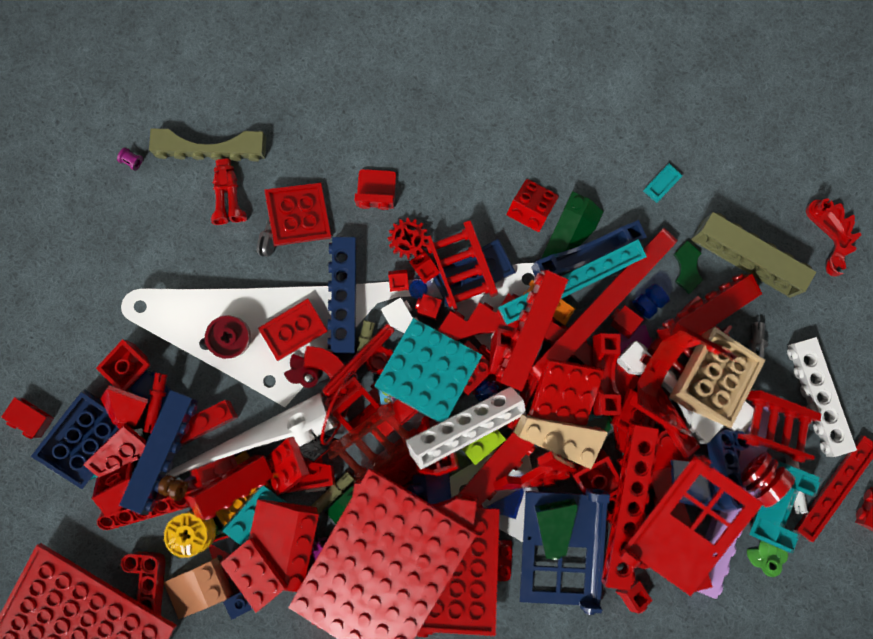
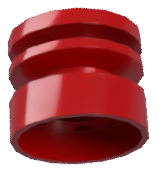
(769, 482)

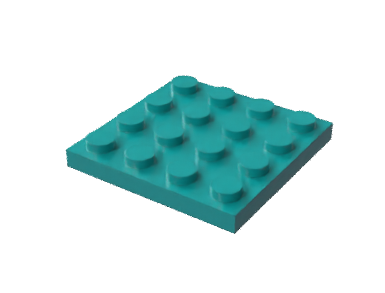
(428, 371)

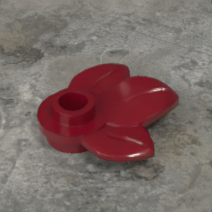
(297, 373)

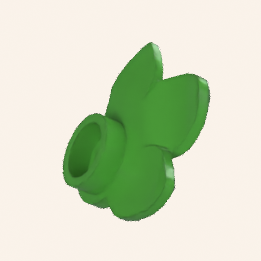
(765, 555)

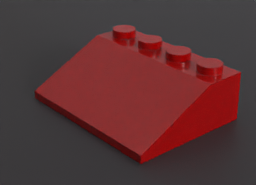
(285, 537)

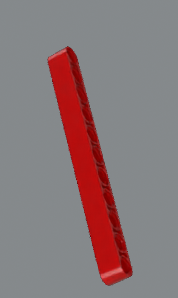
(606, 302)

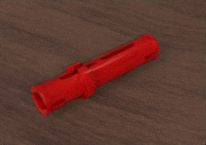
(157, 394)

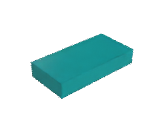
(662, 183)

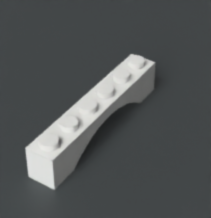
(398, 315)
(700, 426)

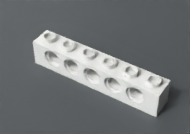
(830, 403)
(466, 427)

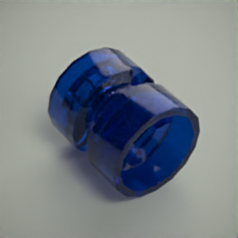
(649, 302)

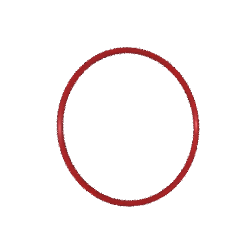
(330, 408)

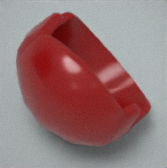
(378, 360)

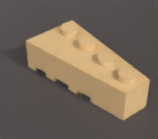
(569, 440)

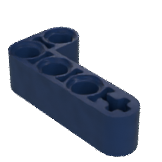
(724, 458)

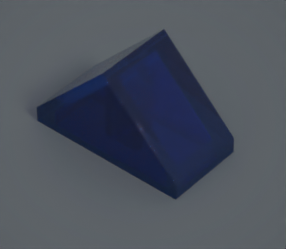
(509, 505)

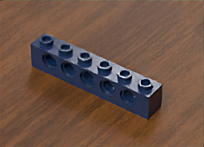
(339, 246)

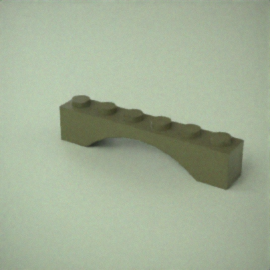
(245, 145)

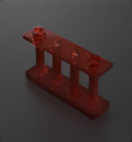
(380, 461)

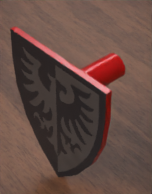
(315, 449)

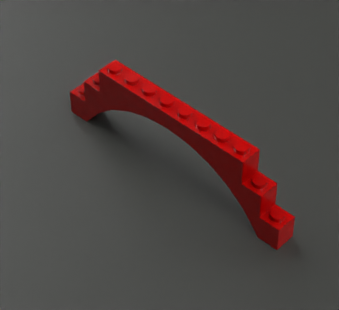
(485, 321)

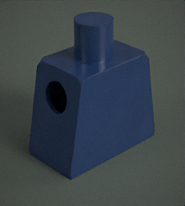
(431, 487)

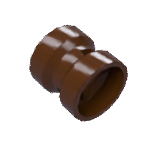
(172, 487)

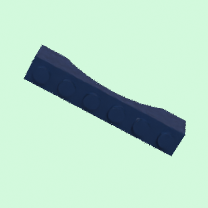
(575, 258)

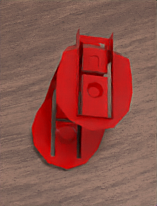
(659, 365)

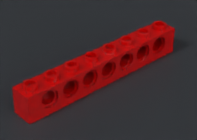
(636, 433)

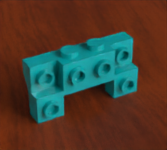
(771, 521)

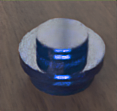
(417, 289)

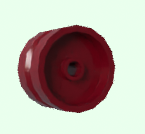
(216, 337)

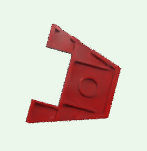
(550, 470)

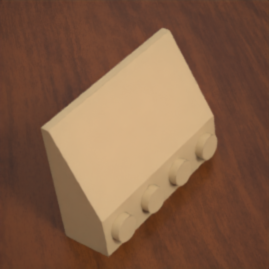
(716, 384)

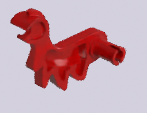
(832, 222)

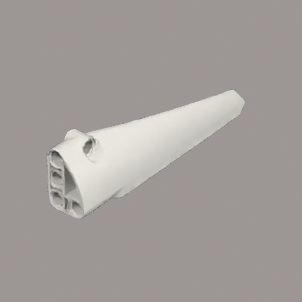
(293, 422)

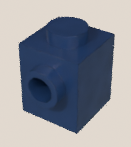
(237, 605)

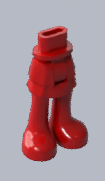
(226, 182)

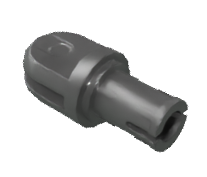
(265, 243)
(758, 339)

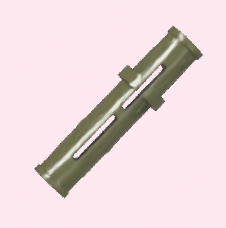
(333, 492)

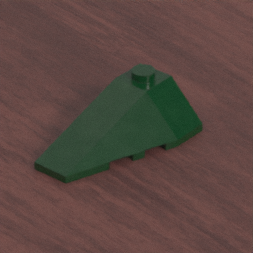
(574, 226)

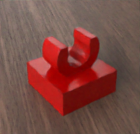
(398, 280)

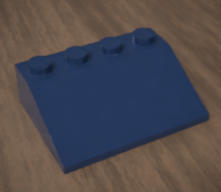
(76, 438)

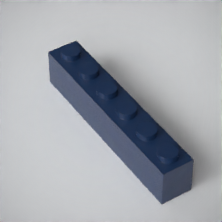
(159, 453)

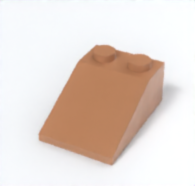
(198, 588)

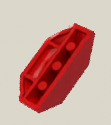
(443, 465)

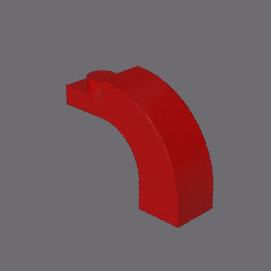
(323, 360)

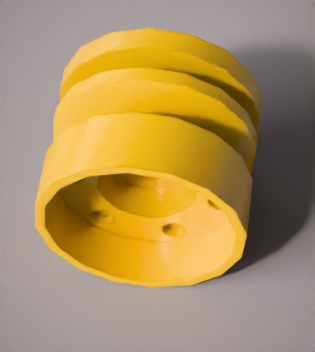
(201, 531)

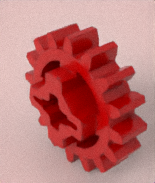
(414, 235)

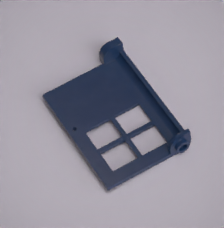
(587, 533)

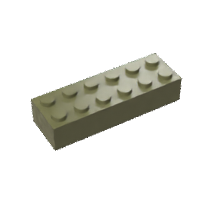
(753, 255)

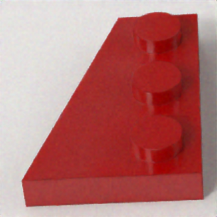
(665, 452)

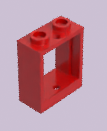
(352, 392)

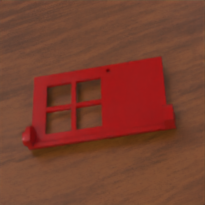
(677, 549)

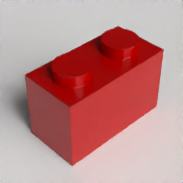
(27, 418)

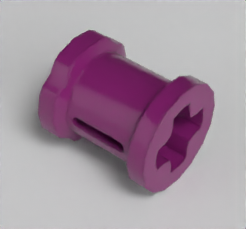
(129, 159)

